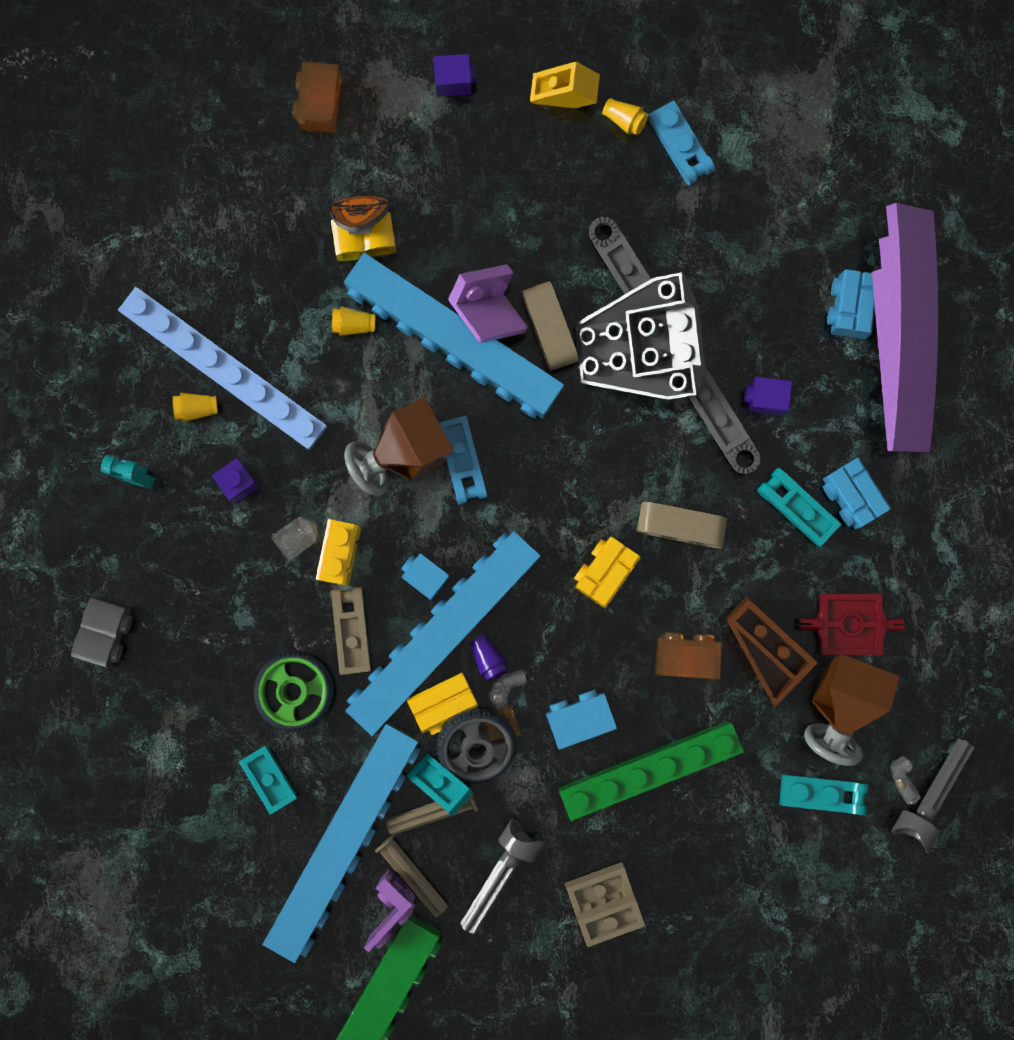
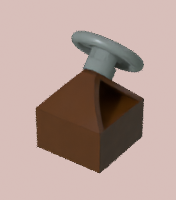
(408, 446)
(849, 697)

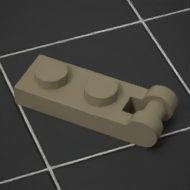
(351, 632)

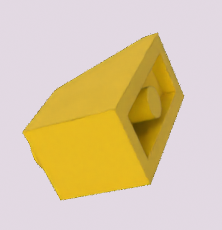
(565, 86)

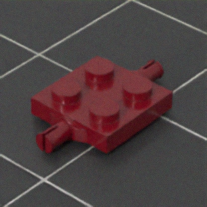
(851, 624)

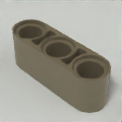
(549, 326)
(682, 525)

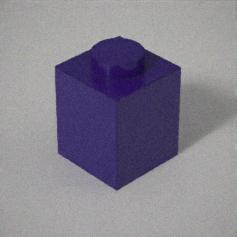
(453, 75)
(768, 396)
(235, 481)

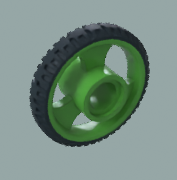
(284, 717)

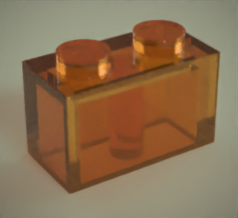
(318, 97)
(688, 657)

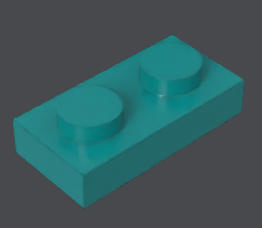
(268, 779)
(440, 784)

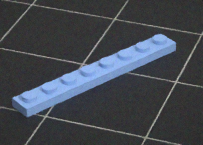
(222, 368)

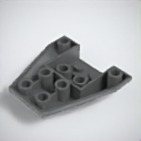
(645, 341)

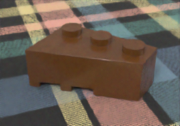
(770, 650)

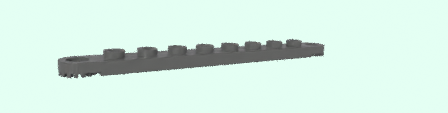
(710, 401)

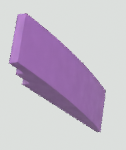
(908, 326)

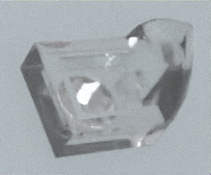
(296, 537)

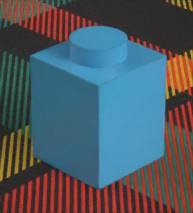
(424, 575)

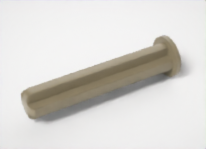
(424, 815)
(411, 876)

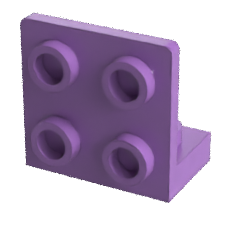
(483, 306)
(391, 892)

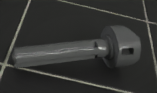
(920, 823)
(518, 847)

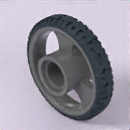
(474, 734)

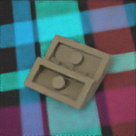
(604, 904)

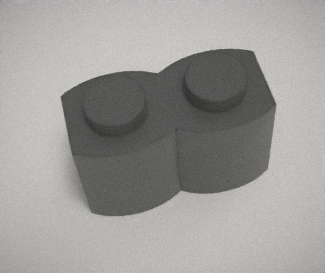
(101, 632)

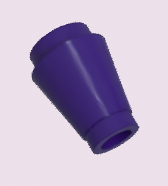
(488, 658)

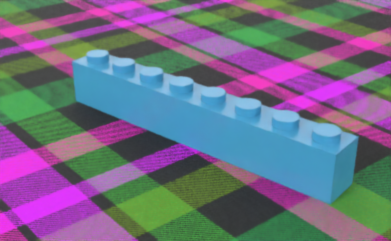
(447, 332)
(442, 634)
(341, 842)

